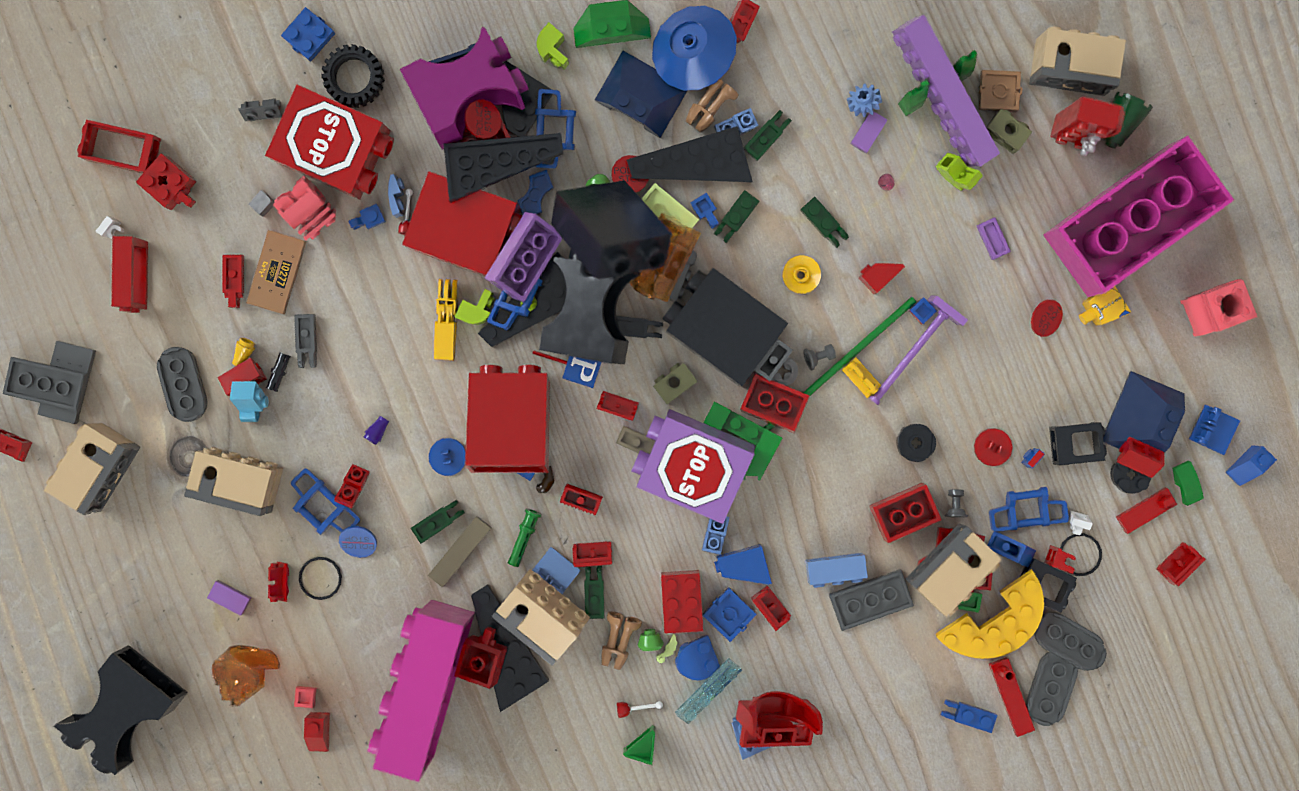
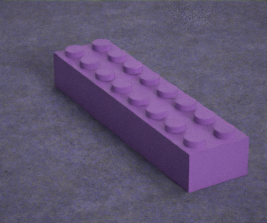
(945, 91)

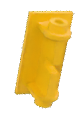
(861, 377)

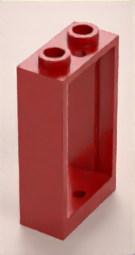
(89, 135)
(129, 273)

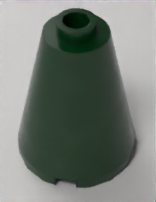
(1135, 113)

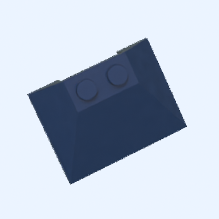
(640, 94)
(1146, 413)

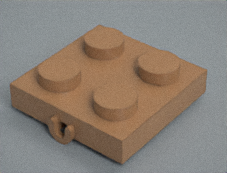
(999, 90)

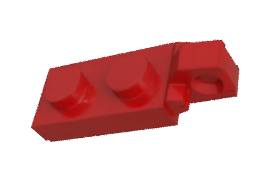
(233, 279)

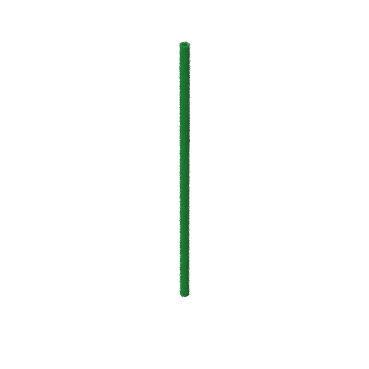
(857, 349)

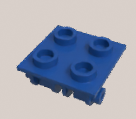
(1214, 429)

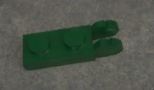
(766, 137)
(737, 214)
(823, 221)
(435, 522)
(594, 594)

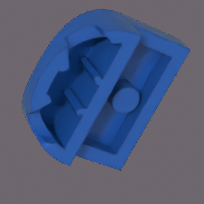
(697, 659)

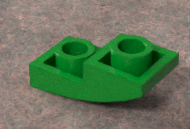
(1189, 483)

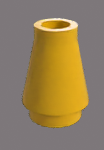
(243, 350)

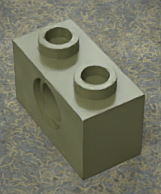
(1013, 141)
(686, 381)

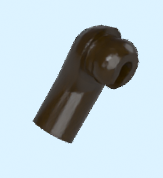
(546, 483)

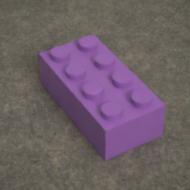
(524, 256)

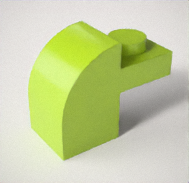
(547, 45)
(957, 173)
(476, 314)

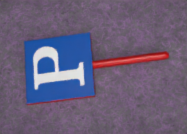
(577, 369)

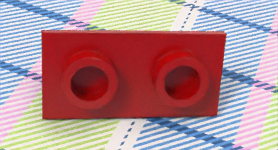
(279, 573)

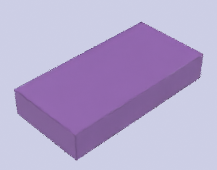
(868, 132)
(993, 238)
(229, 597)

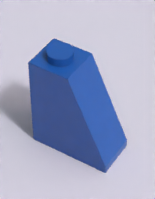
(744, 565)

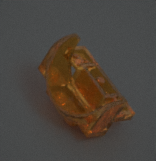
(678, 255)
(235, 674)

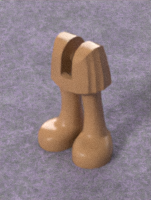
(707, 115)
(630, 625)

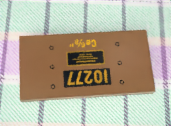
(276, 272)

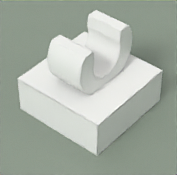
(108, 227)
(1078, 522)

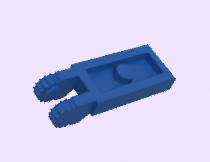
(971, 716)

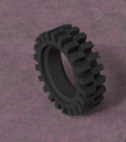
(342, 56)

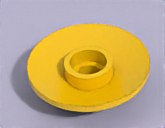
(811, 274)

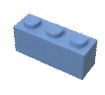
(836, 569)

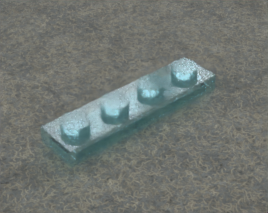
(708, 691)

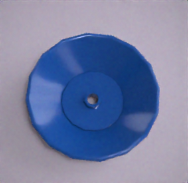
(702, 61)

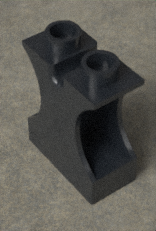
(588, 319)
(129, 694)

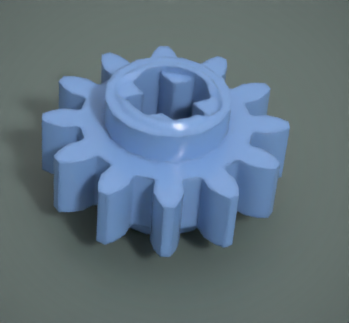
(864, 100)

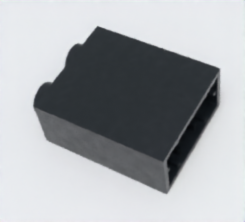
(610, 229)
(724, 325)

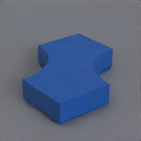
(539, 185)

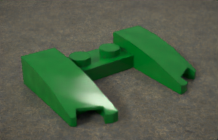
(916, 98)
(765, 440)

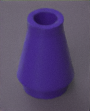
(376, 430)

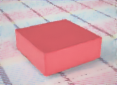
(305, 697)

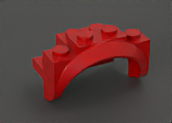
(769, 717)

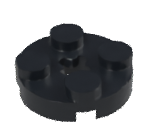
(908, 434)
(1123, 483)

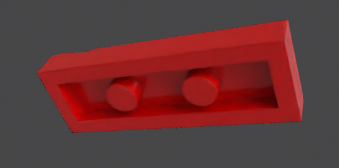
(1146, 510)

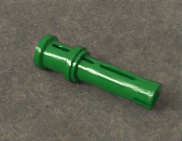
(526, 528)

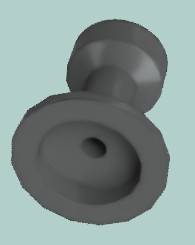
(812, 358)
(956, 511)

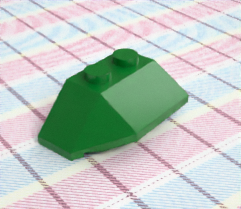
(611, 24)

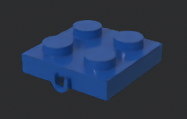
(308, 34)
(729, 614)

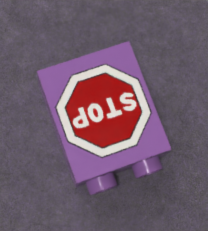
(693, 465)

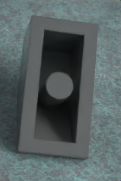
(773, 360)

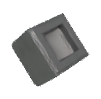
(262, 203)

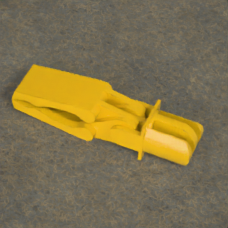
(445, 327)

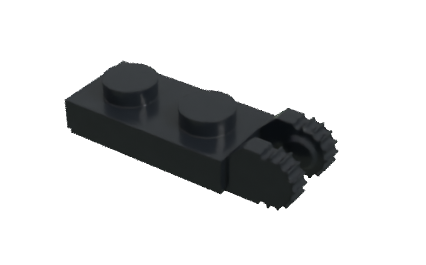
(637, 327)

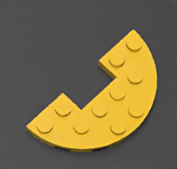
(1004, 631)

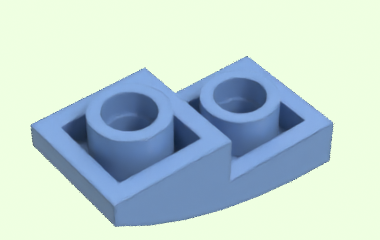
(744, 120)
(394, 191)
(715, 536)

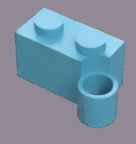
(248, 399)

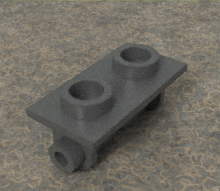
(253, 111)

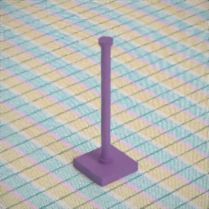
(945, 311)

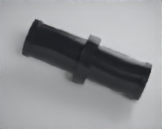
(278, 372)

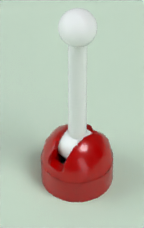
(403, 226)
(624, 709)

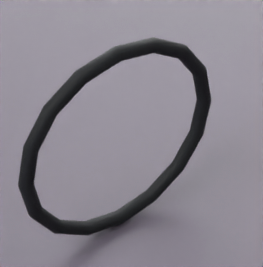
(1098, 546)
(300, 578)

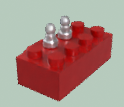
(1086, 123)

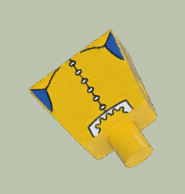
(1104, 308)

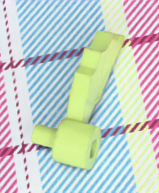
(669, 649)

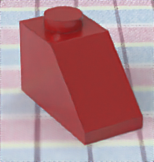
(879, 275)
(317, 731)

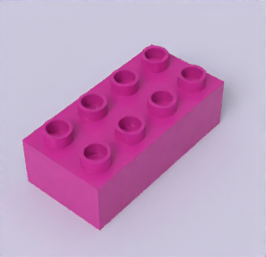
(1138, 217)
(423, 689)

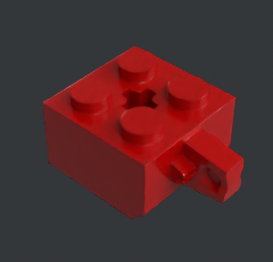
(168, 194)
(481, 659)

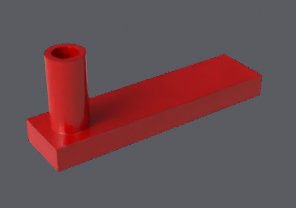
(1011, 697)

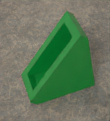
(642, 747)

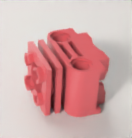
(305, 207)
(1205, 311)

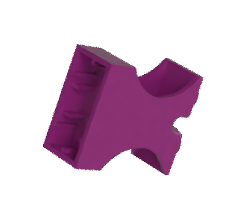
(448, 88)

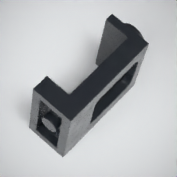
(1063, 448)
(1067, 587)

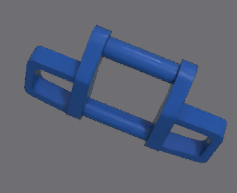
(541, 113)
(516, 310)
(319, 486)
(1043, 502)

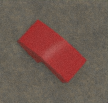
(352, 486)

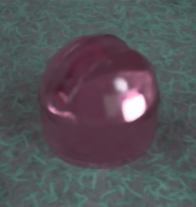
(886, 182)

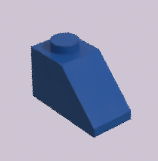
(1251, 465)
(1011, 549)

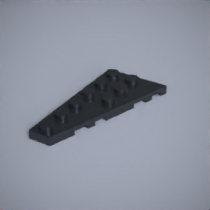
(706, 158)
(486, 162)
(550, 301)
(520, 669)

